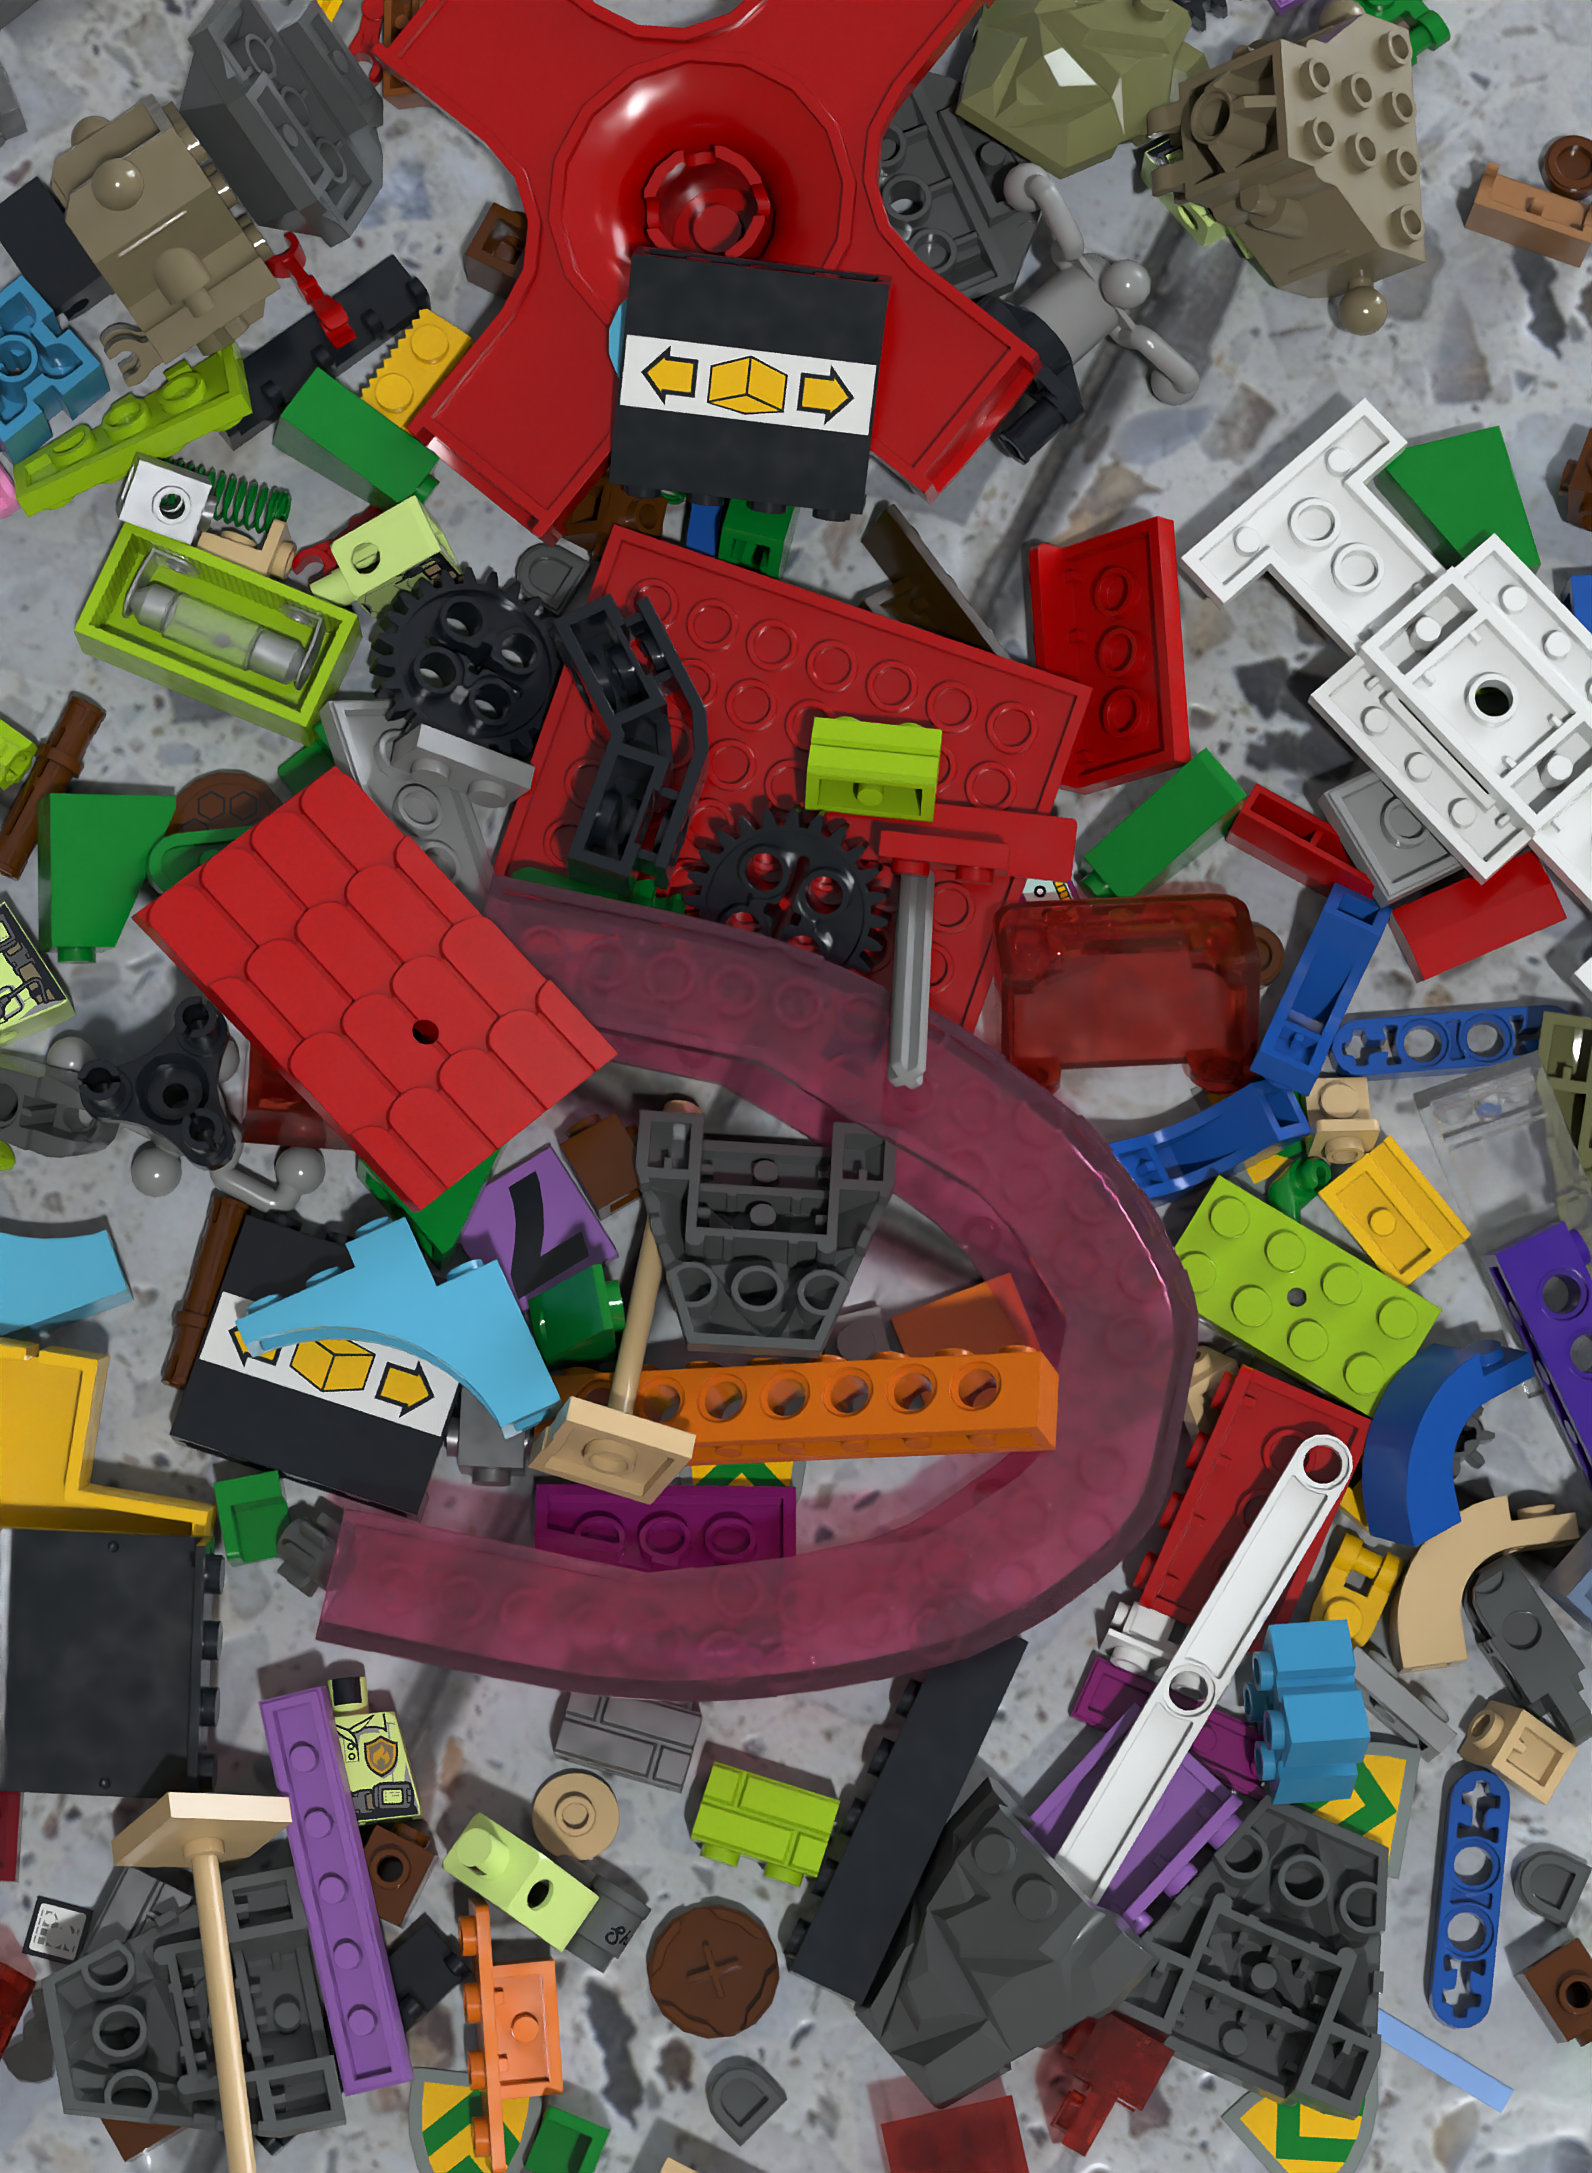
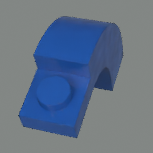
(1320, 990)
(1213, 1142)
(1416, 1432)

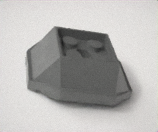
(286, 115)
(958, 182)

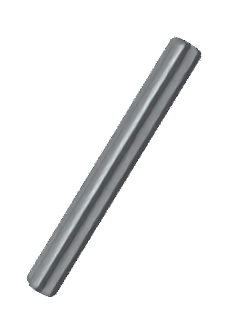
(911, 981)

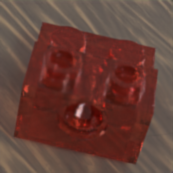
(1116, 2068)

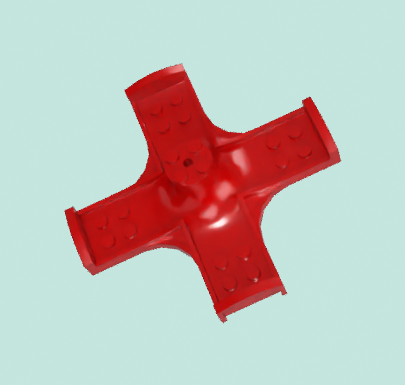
(696, 140)

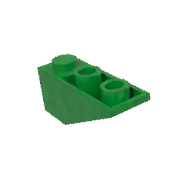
(578, 1320)

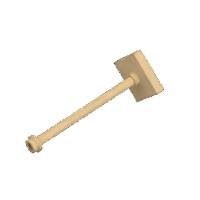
(610, 1444)
(211, 1836)

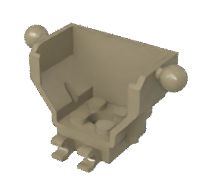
(1308, 158)
(161, 236)

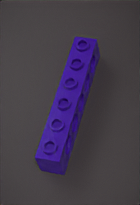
(1519, 1275)

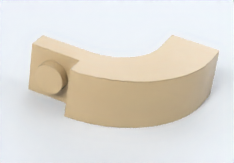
(1428, 1596)

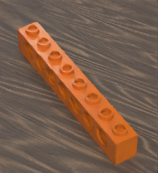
(1014, 1420)

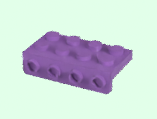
(1187, 1816)

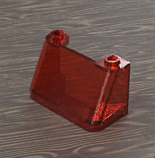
(1128, 986)

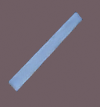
(1443, 2062)

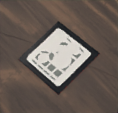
(57, 1931)

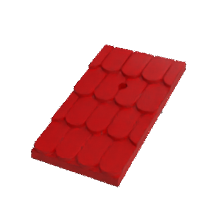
(375, 988)

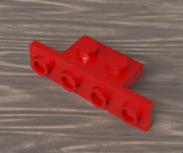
(968, 841)

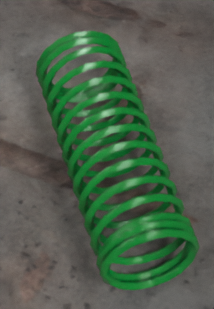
(278, 505)

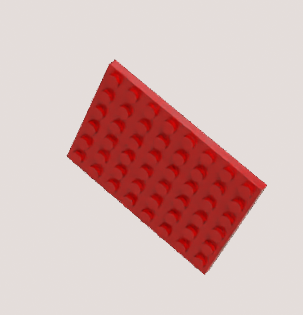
(764, 669)

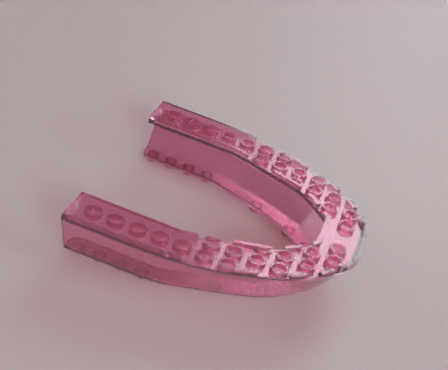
(978, 1154)

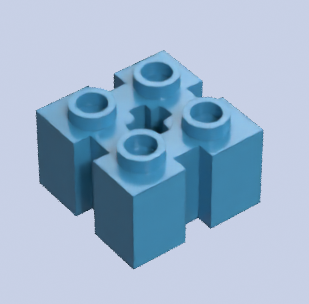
(54, 369)
(1307, 1712)

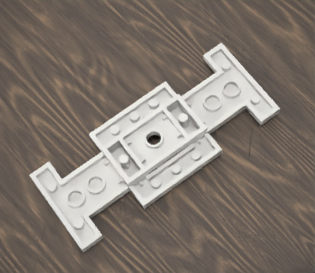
(1432, 645)

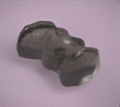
(33, 2056)

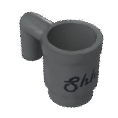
(610, 1921)

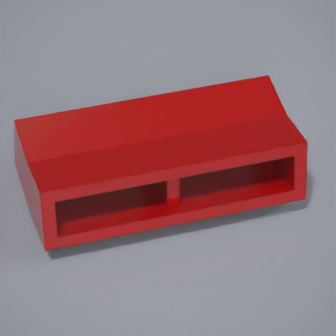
(1295, 844)
(1475, 919)

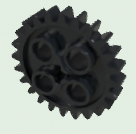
(494, 624)
(735, 887)

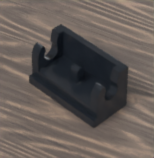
(49, 252)

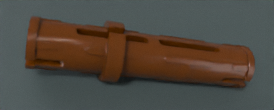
(55, 767)
(208, 1273)

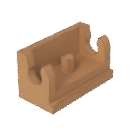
(1531, 218)

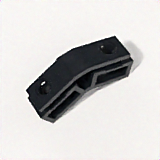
(638, 758)

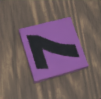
(536, 1228)

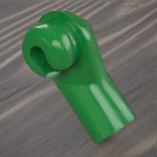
(1298, 1186)

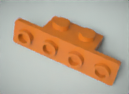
(515, 2031)

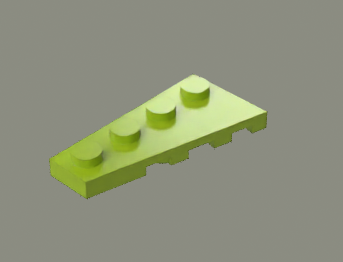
(160, 425)

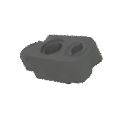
(43, 1109)
(1527, 1648)

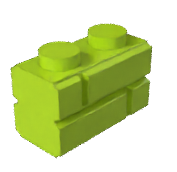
(873, 769)
(764, 1823)

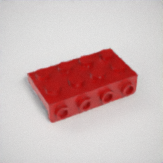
(1114, 624)
(1233, 1476)

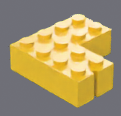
(49, 1448)

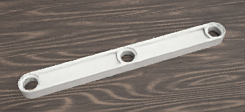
(1213, 1651)

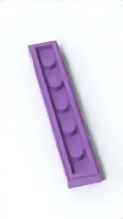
(336, 1891)

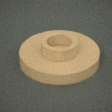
(576, 1816)

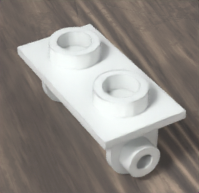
(1145, 1647)

